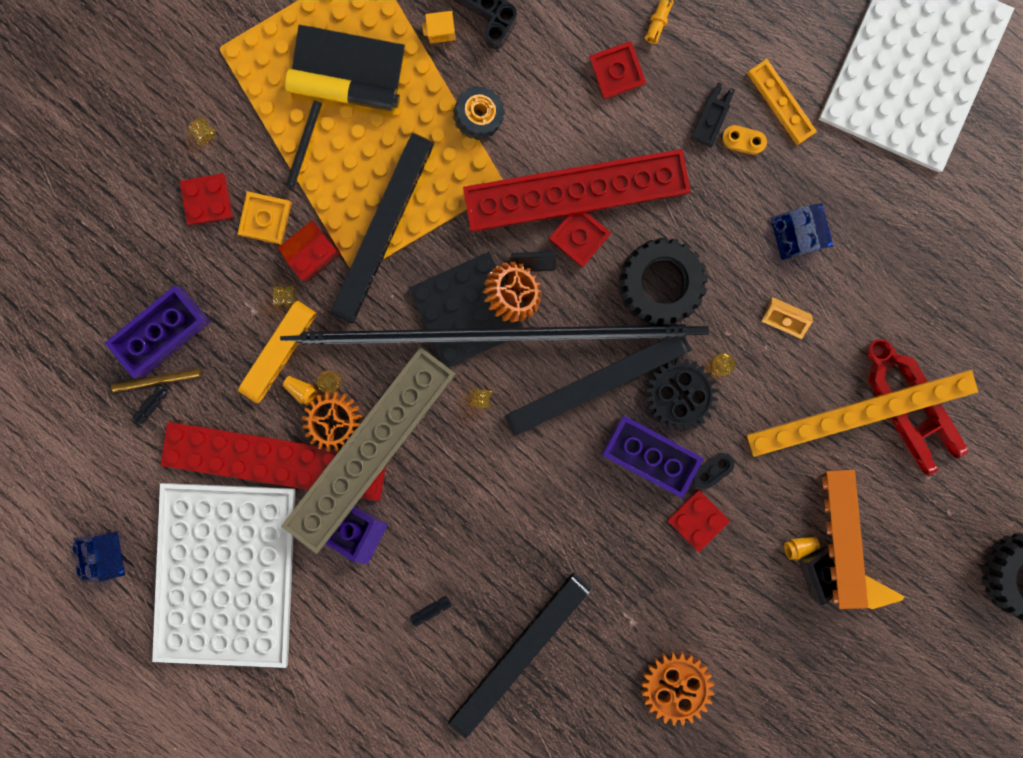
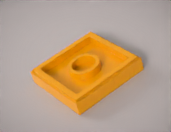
(264, 218)

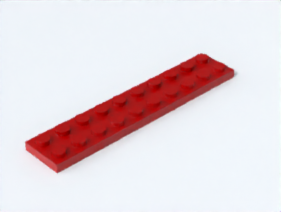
(576, 190)
(250, 457)

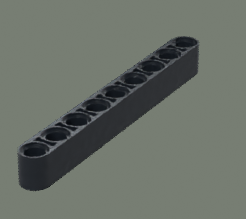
(382, 228)
(596, 384)
(519, 655)

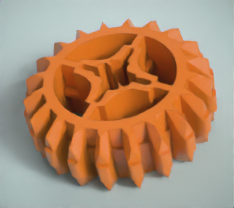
(507, 298)
(330, 432)

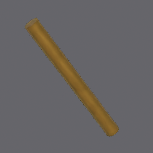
(155, 380)

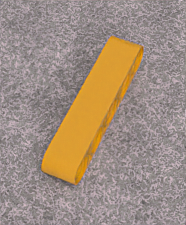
(276, 352)

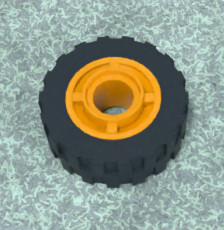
(485, 101)

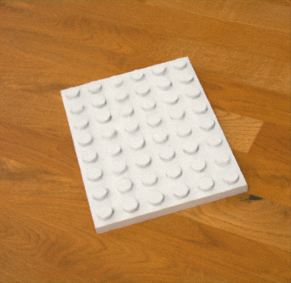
(915, 74)
(223, 575)

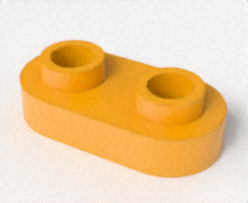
(744, 141)

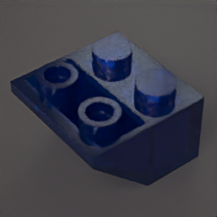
(802, 231)
(98, 556)

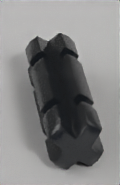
(150, 404)
(430, 611)

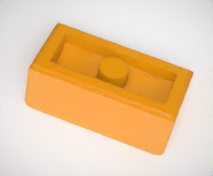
(787, 318)

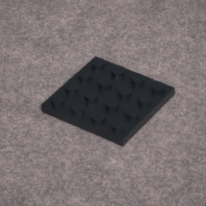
(457, 302)

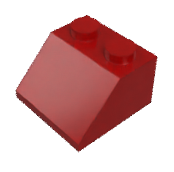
(308, 251)

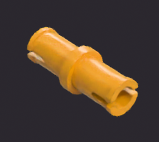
(658, 21)

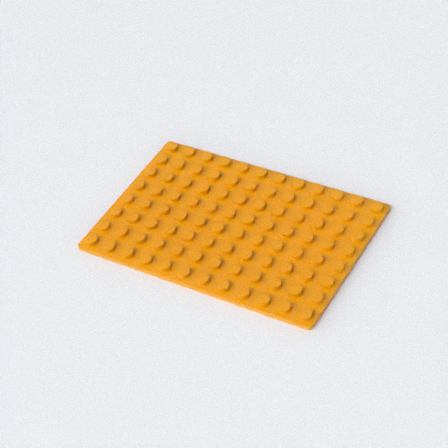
(357, 145)

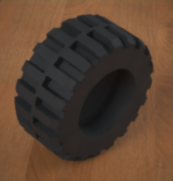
(689, 268)
(1002, 572)

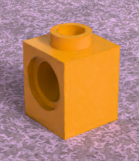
(439, 27)

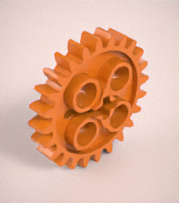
(669, 706)

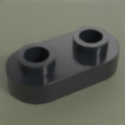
(713, 471)

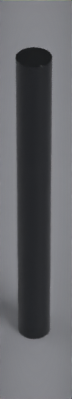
(303, 145)

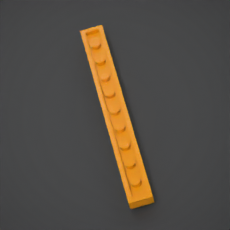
(863, 412)

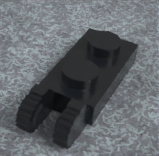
(712, 117)

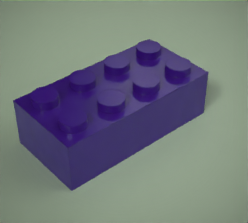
(157, 332)
(652, 456)

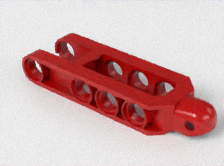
(884, 357)

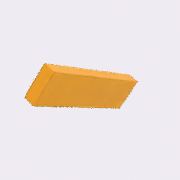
(781, 102)

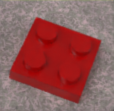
(617, 70)
(206, 199)
(579, 237)
(698, 520)

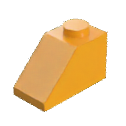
(880, 595)

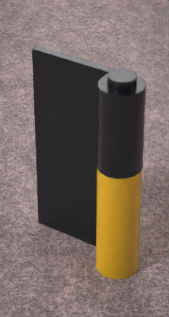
(346, 68)

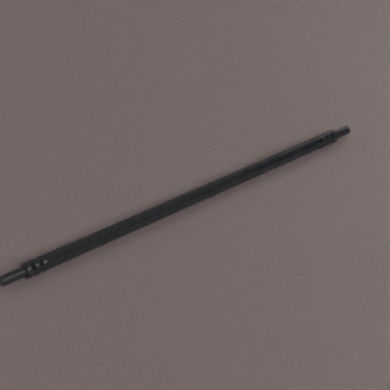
(497, 334)

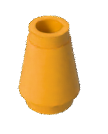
(300, 390)
(801, 547)

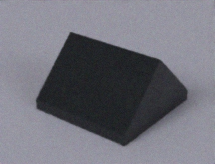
(818, 575)

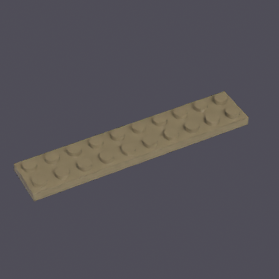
(368, 450)

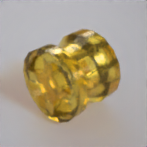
(201, 131)
(283, 296)
(725, 363)
(325, 383)
(480, 398)

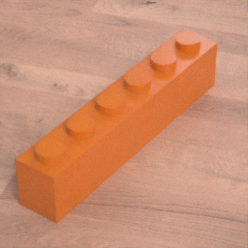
(846, 539)

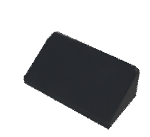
(536, 260)

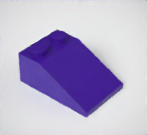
(358, 536)

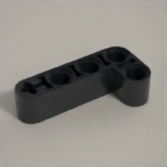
(493, 15)

